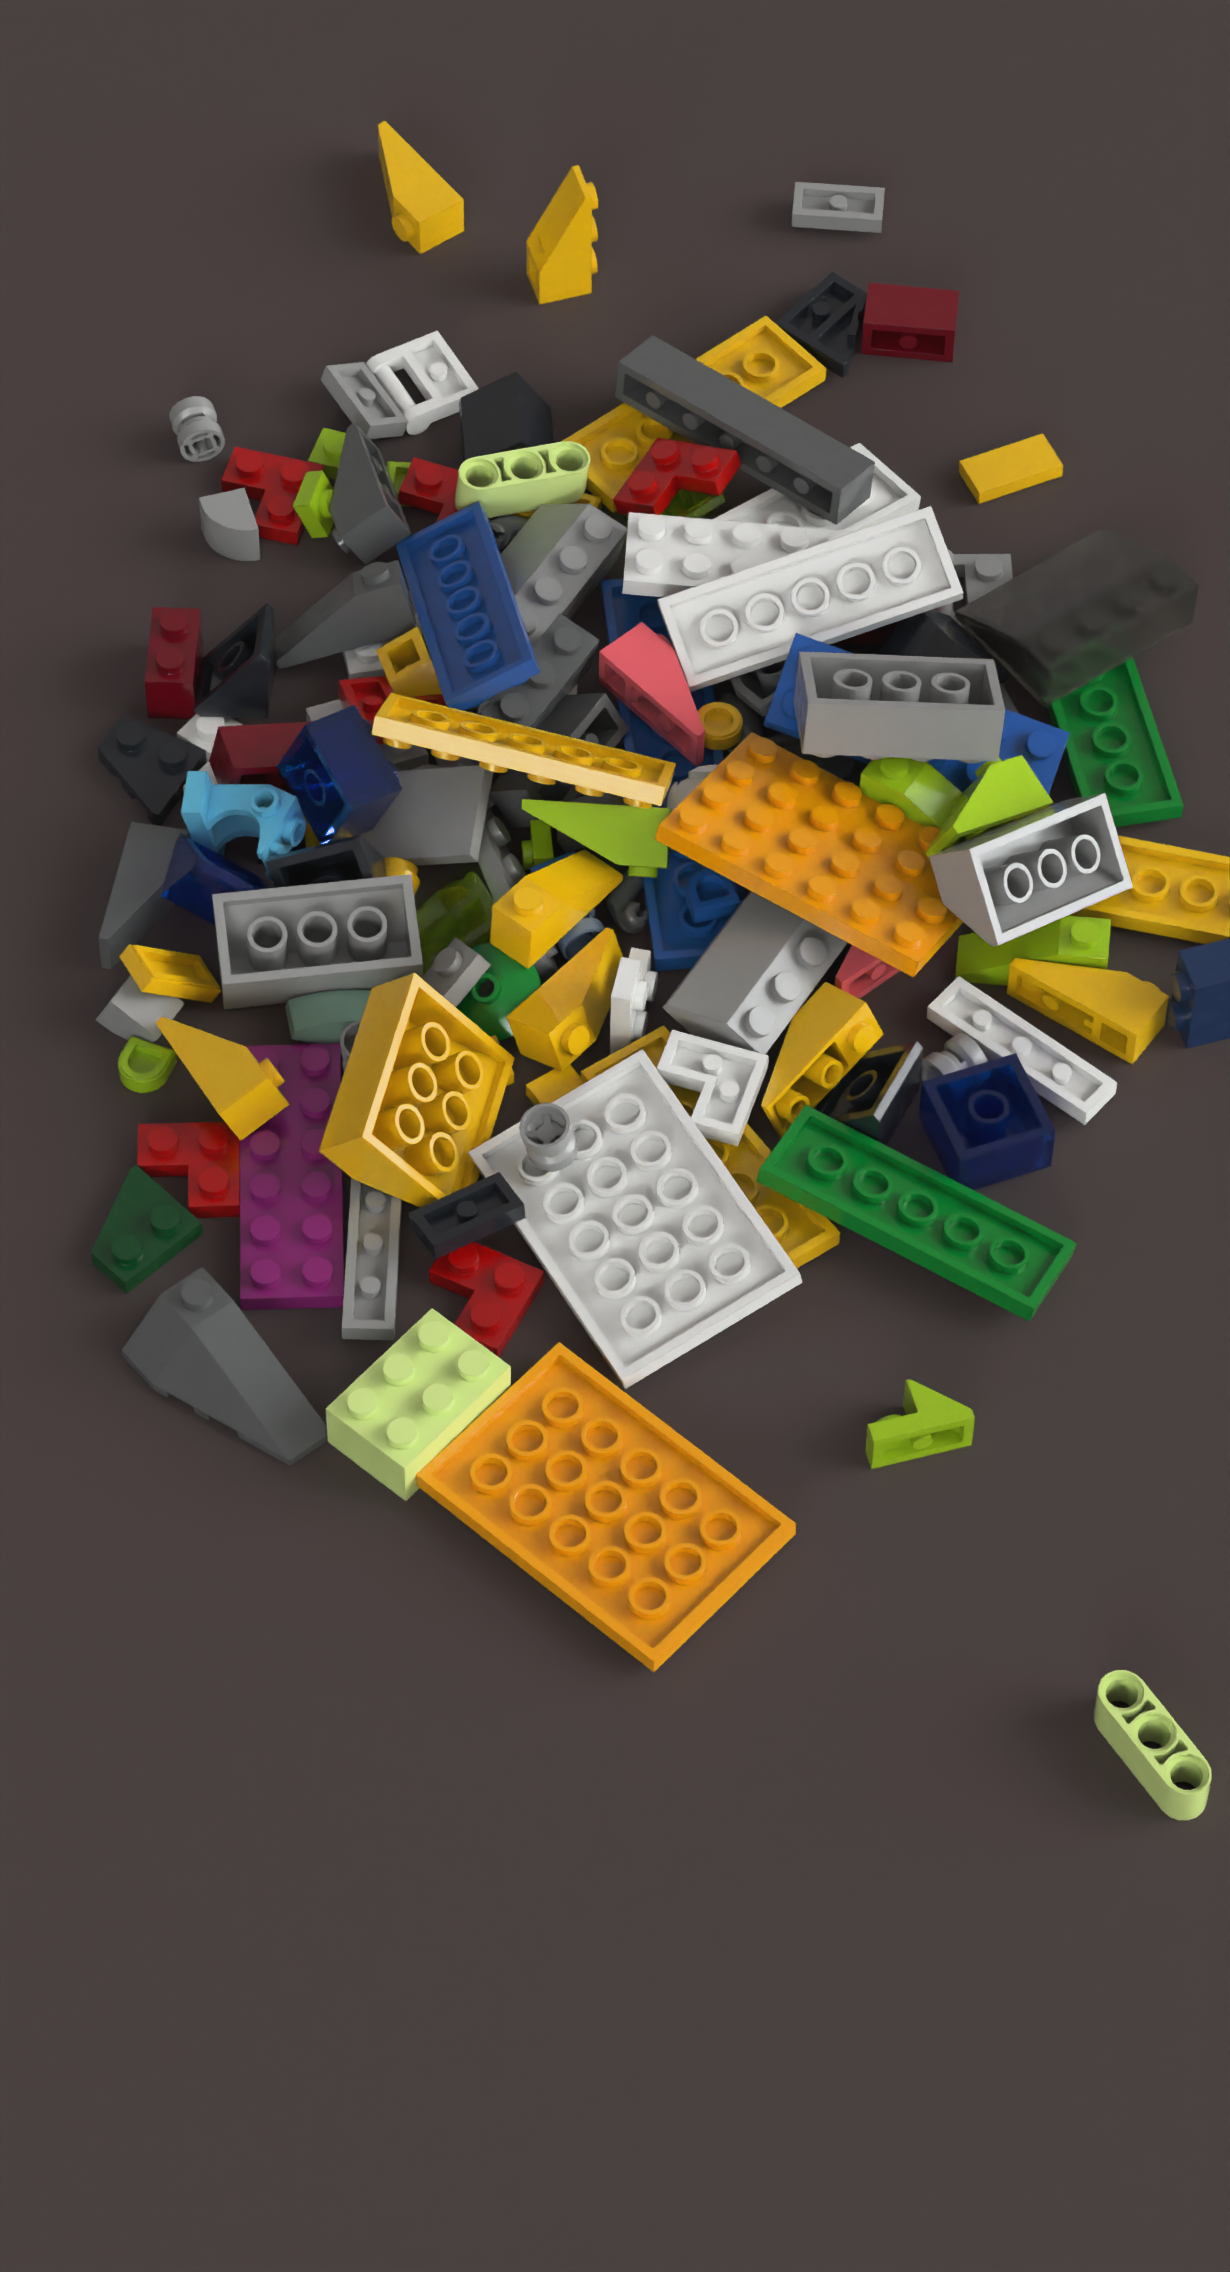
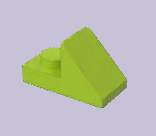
(928, 1428)

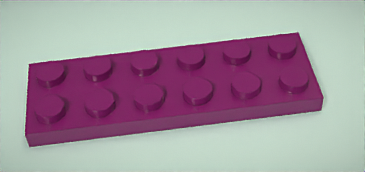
(292, 1190)

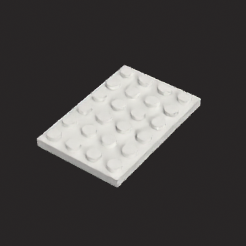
(642, 1223)

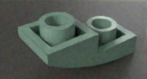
(324, 1015)

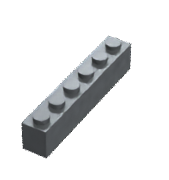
(728, 416)

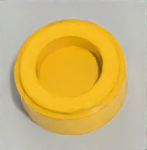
(721, 724)

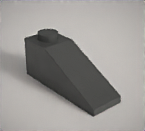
(365, 500)
(355, 613)
(137, 888)

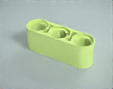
(524, 478)
(1154, 1768)

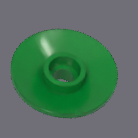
(512, 986)

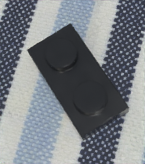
(467, 1215)

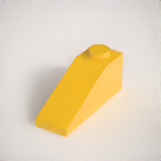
(420, 200)
(549, 905)
(1093, 1002)
(570, 1006)
(229, 1075)

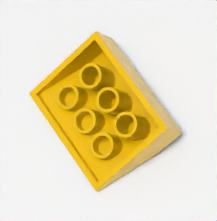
(415, 1095)

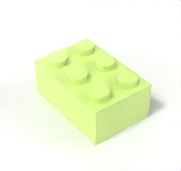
(415, 1401)

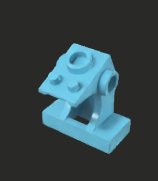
(229, 811)

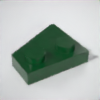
(142, 1231)

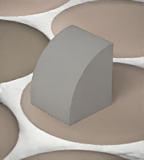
(230, 525)
(136, 1012)

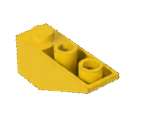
(560, 245)
(817, 1052)

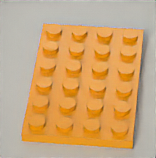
(816, 851)
(606, 1506)

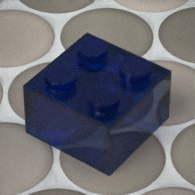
(340, 775)
(987, 1123)

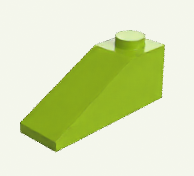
(912, 787)
(997, 797)
(613, 831)
(1064, 941)

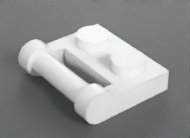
(434, 373)

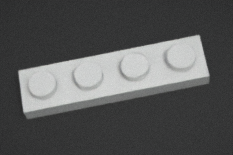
(999, 1032)

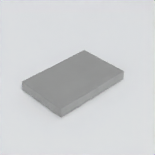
(435, 816)

